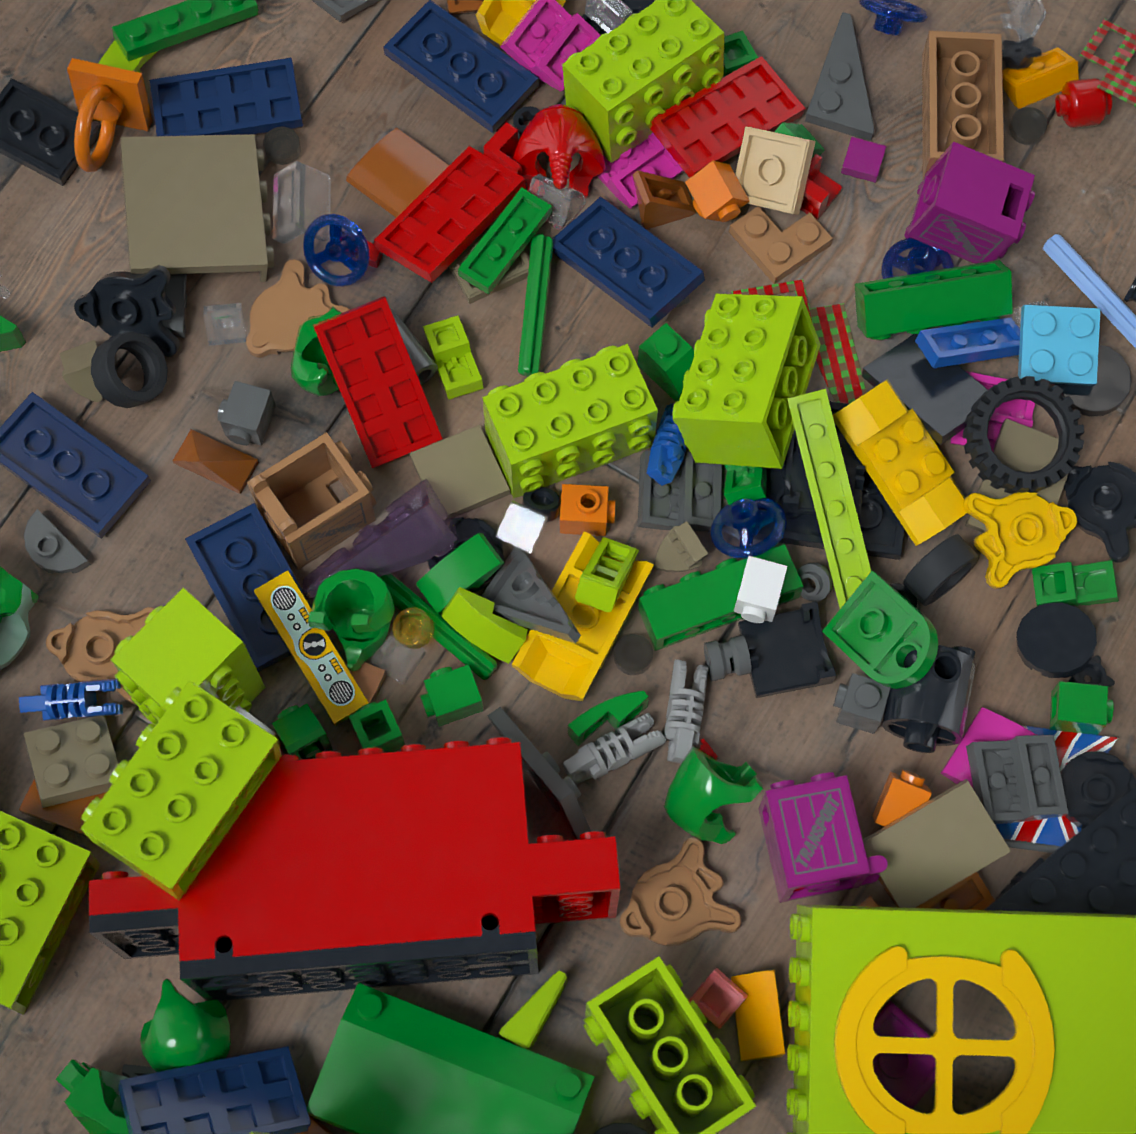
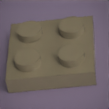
(71, 760)

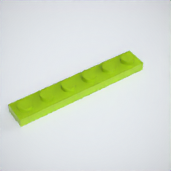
(830, 492)

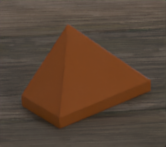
(661, 199)
(215, 461)

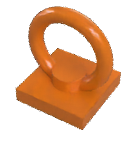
(108, 96)

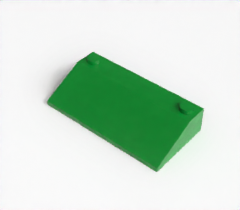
(427, 1074)

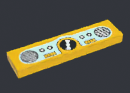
(311, 648)

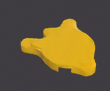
(1019, 532)

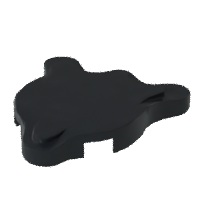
(132, 304)
(1104, 504)

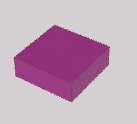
(863, 159)

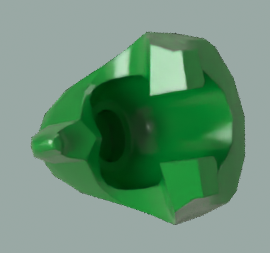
(309, 362)
(358, 611)
(704, 786)
(184, 1031)

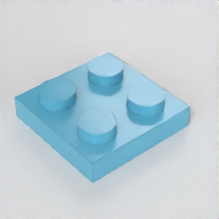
(1059, 344)

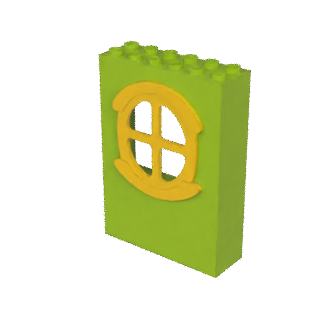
(1055, 973)

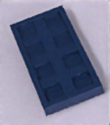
(227, 100)
(218, 1097)

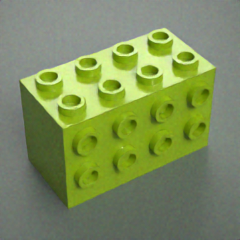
(643, 71)
(740, 380)
(570, 419)
(184, 645)
(181, 788)
(39, 895)
(667, 1054)

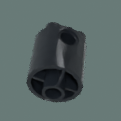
(935, 706)

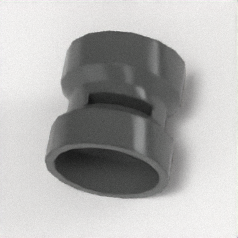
(727, 658)

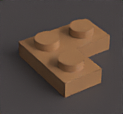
(778, 251)

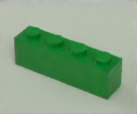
(933, 299)
(706, 599)

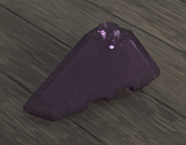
(407, 537)

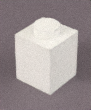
(760, 590)

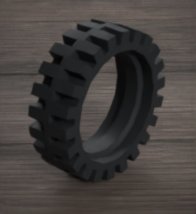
(1058, 409)

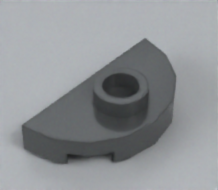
(50, 547)

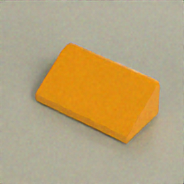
(1040, 79)
(759, 1017)

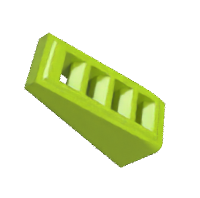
(604, 577)
(531, 1017)

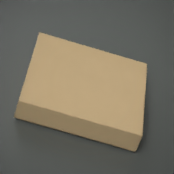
(774, 169)

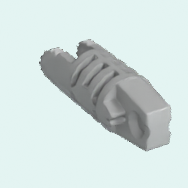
(684, 711)
(613, 750)

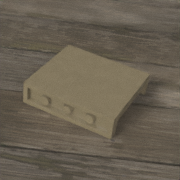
(195, 204)

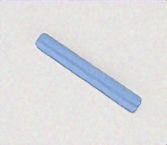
(1092, 286)

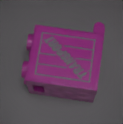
(971, 205)
(815, 838)

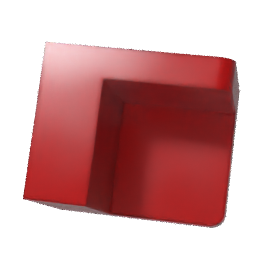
(503, 146)
(819, 190)

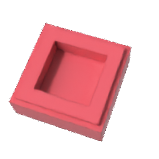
(718, 998)

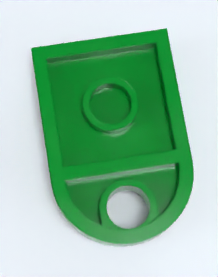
(879, 631)

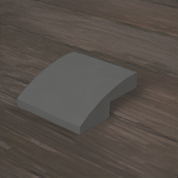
(690, 496)
(1018, 778)

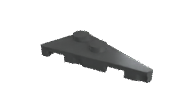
(841, 93)
(527, 600)
(544, 771)

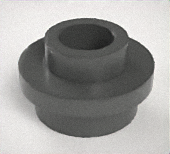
(822, 578)

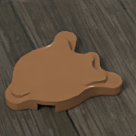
(283, 309)
(92, 642)
(676, 901)

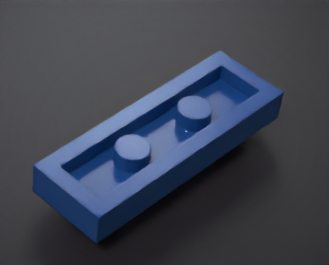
(970, 342)

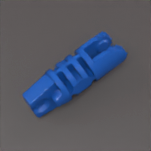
(667, 449)
(71, 700)

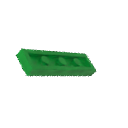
(179, 24)

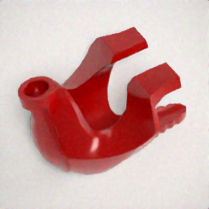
(560, 134)

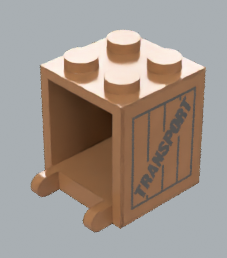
(301, 508)

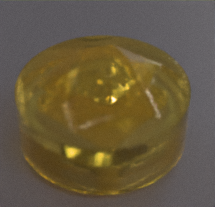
(413, 628)

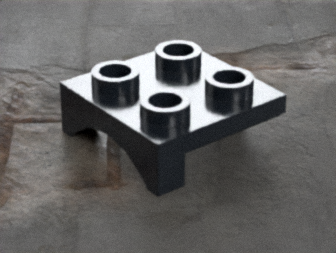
(797, 493)
(788, 652)

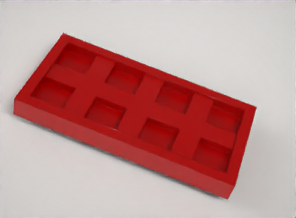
(715, 119)
(449, 214)
(377, 381)

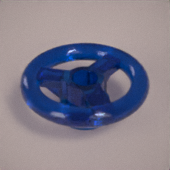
(892, 13)
(351, 243)
(921, 255)
(748, 520)

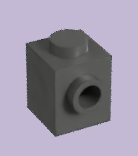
(246, 413)
(861, 703)

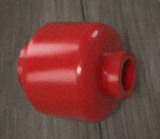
(1083, 103)

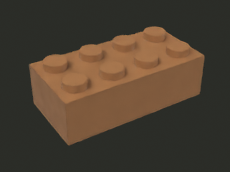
(962, 94)

